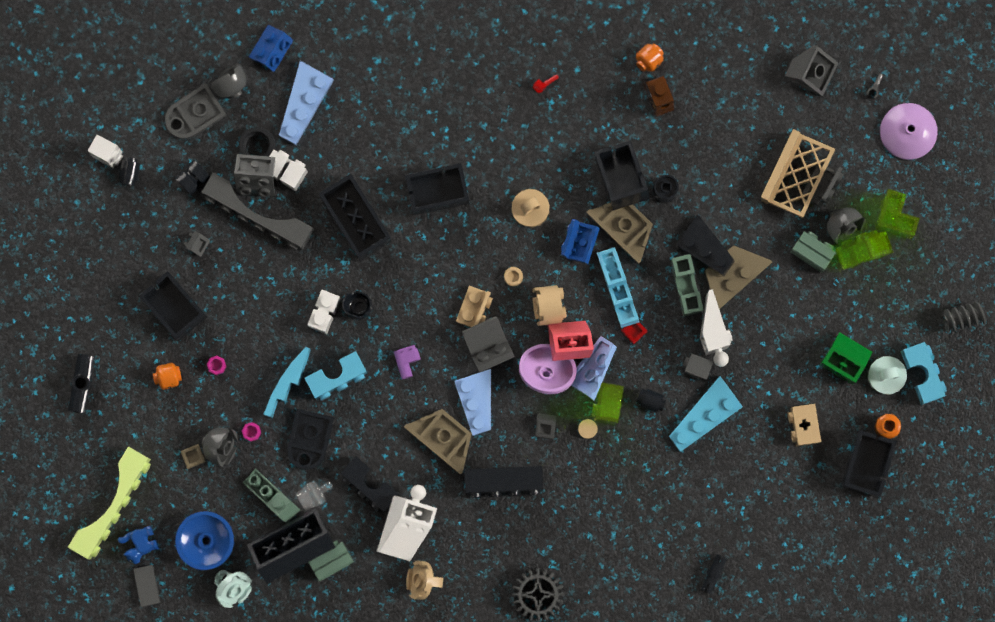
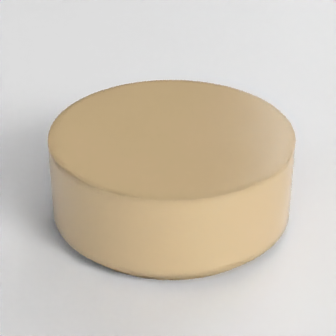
(513, 276)
(587, 429)

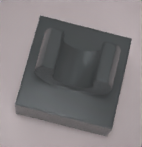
(197, 243)

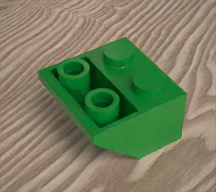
(846, 358)

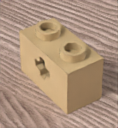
(809, 415)

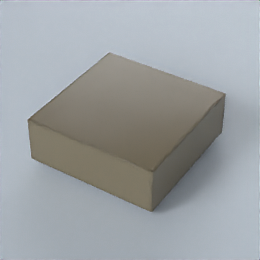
(193, 456)

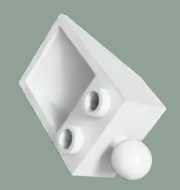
(713, 332)
(402, 529)

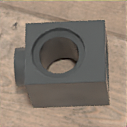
(697, 367)

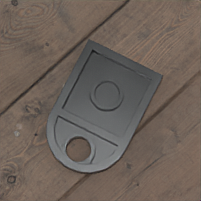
(196, 113)

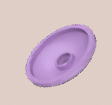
(899, 140)
(538, 362)

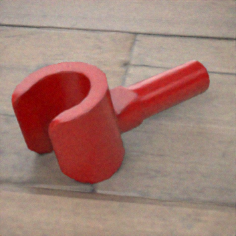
(539, 86)

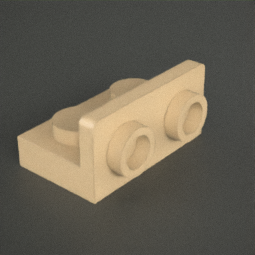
(474, 306)

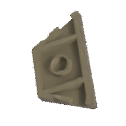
(625, 226)
(742, 272)
(444, 437)

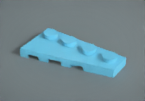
(709, 412)

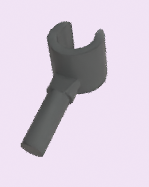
(875, 86)

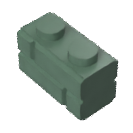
(813, 251)
(331, 561)

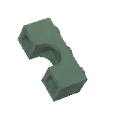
(686, 286)

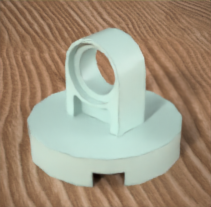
(887, 375)
(233, 588)

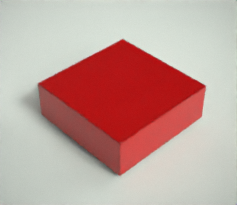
(634, 332)

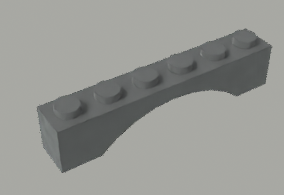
(291, 230)

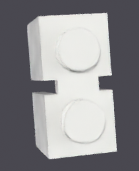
(105, 151)
(294, 172)
(320, 319)

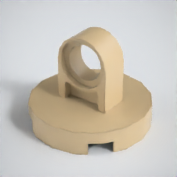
(530, 208)
(421, 580)

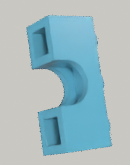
(920, 357)
(351, 371)

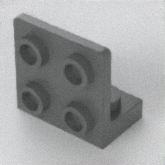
(254, 175)
(487, 344)

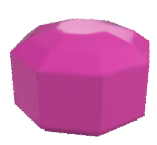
(216, 365)
(251, 431)

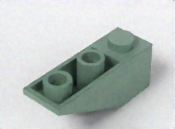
(271, 496)

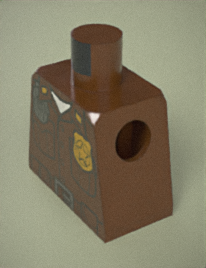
(659, 95)

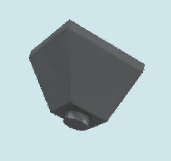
(812, 70)

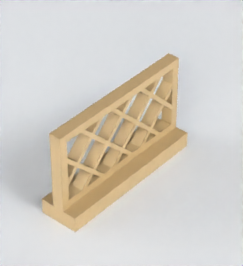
(782, 167)

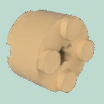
(548, 305)

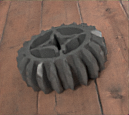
(537, 577)

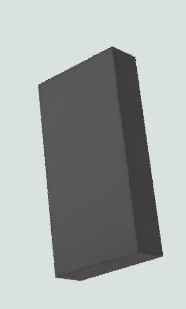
(146, 585)

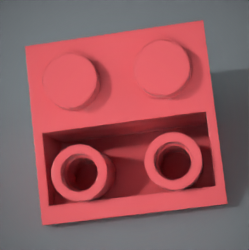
(570, 340)

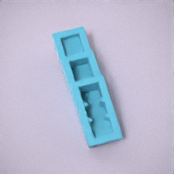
(618, 287)
(291, 376)

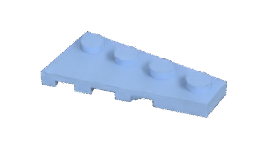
(306, 95)

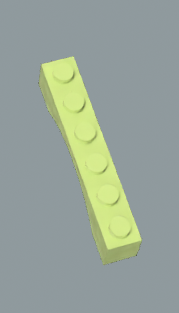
(88, 539)

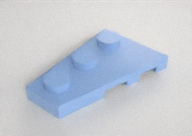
(593, 369)
(476, 400)

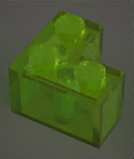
(892, 220)
(863, 249)
(608, 404)

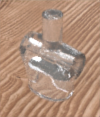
(312, 495)

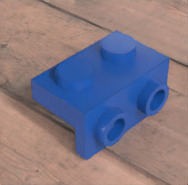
(271, 48)
(579, 241)

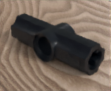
(78, 396)

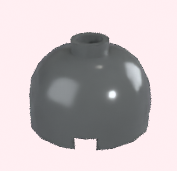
(229, 82)
(844, 223)
(219, 445)

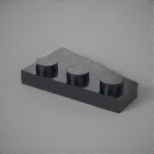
(705, 247)

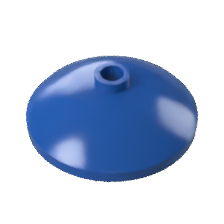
(191, 535)

